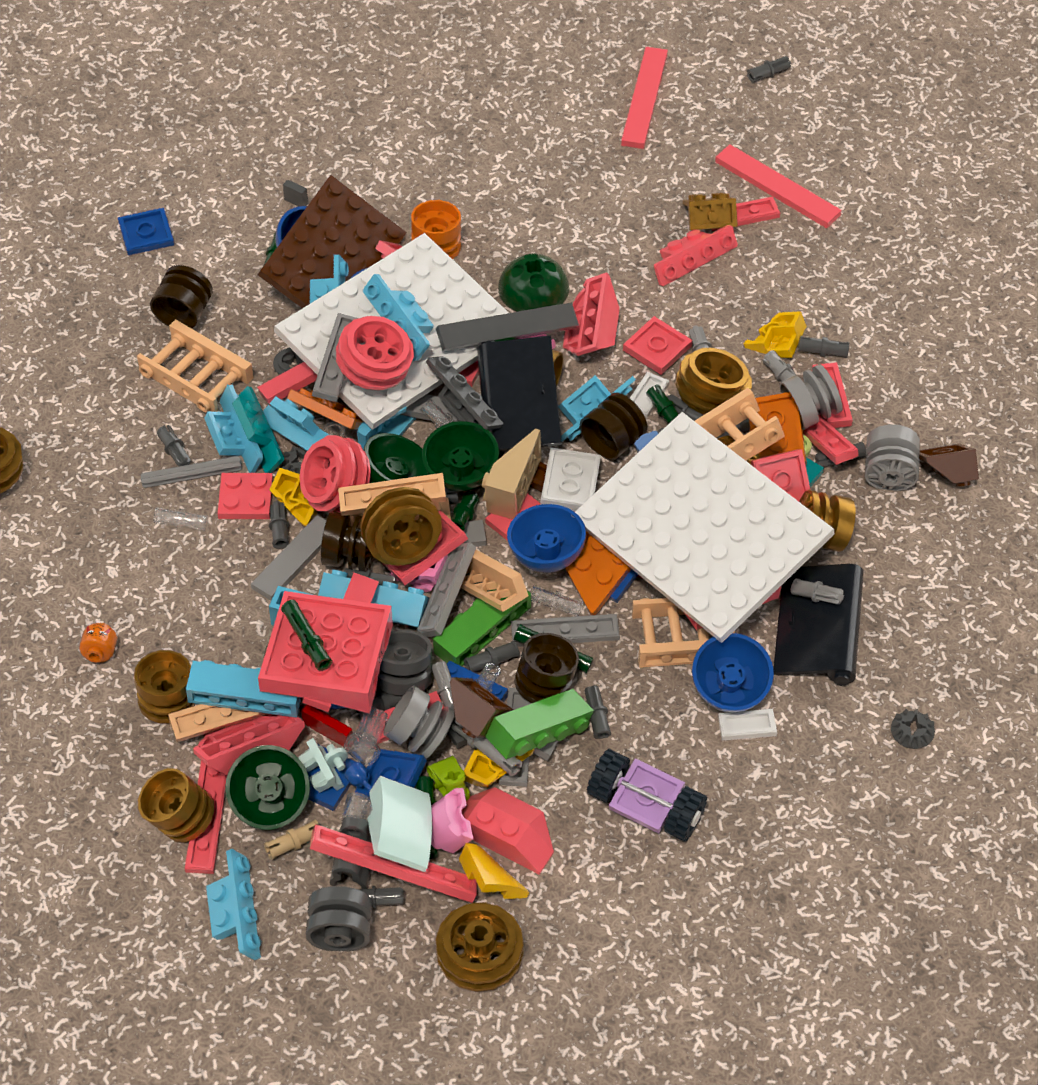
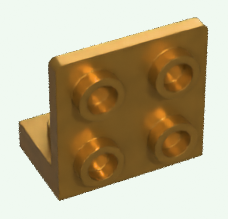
(711, 212)

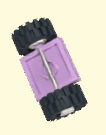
(646, 795)

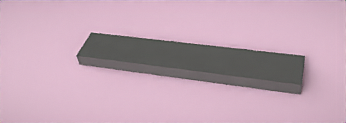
(507, 326)

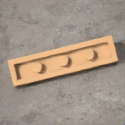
(494, 576)
(206, 719)

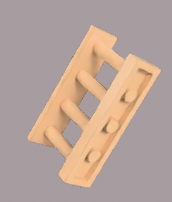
(199, 348)
(734, 411)
(356, 498)
(669, 653)

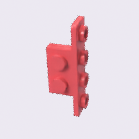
(692, 252)

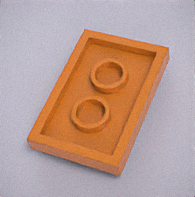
(329, 409)
(788, 414)

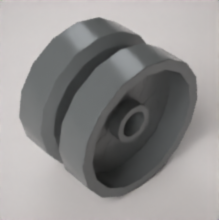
(405, 663)
(338, 919)

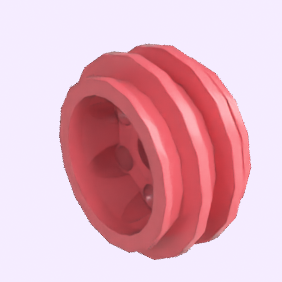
(370, 363)
(329, 466)

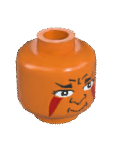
(97, 641)

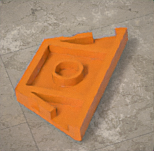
(596, 574)

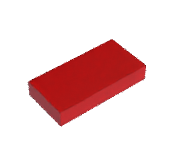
(325, 725)

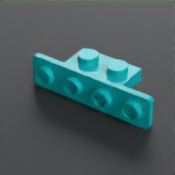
(258, 429)

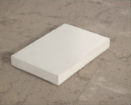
(570, 478)

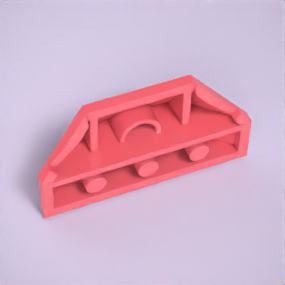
(596, 315)
(223, 747)
(509, 828)

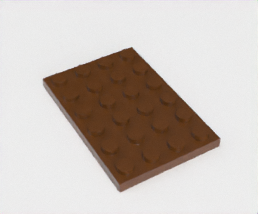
(330, 225)

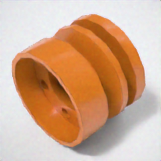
(440, 223)

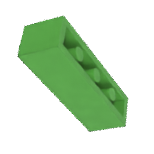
(476, 629)
(539, 724)

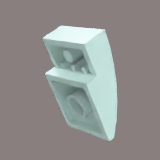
(400, 823)

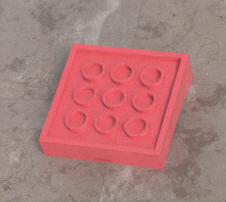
(354, 639)

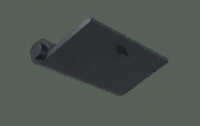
(521, 389)
(820, 634)

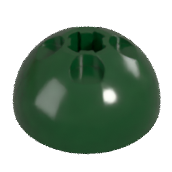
(533, 283)
(461, 453)
(393, 458)
(247, 787)

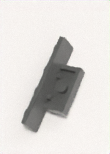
(461, 397)

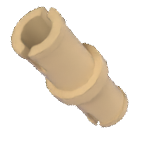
(291, 840)

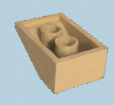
(512, 476)

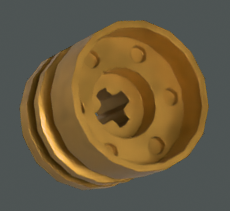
(835, 511)
(162, 684)
(175, 805)

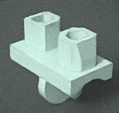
(317, 756)

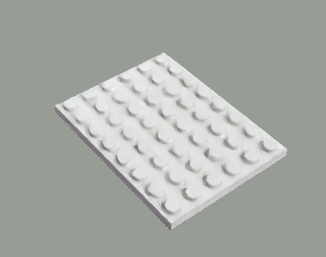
(440, 291)
(703, 526)

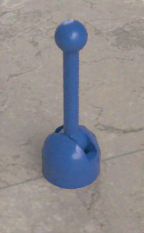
(358, 775)

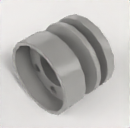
(814, 396)
(892, 457)
(423, 724)

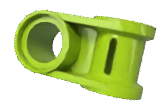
(448, 776)

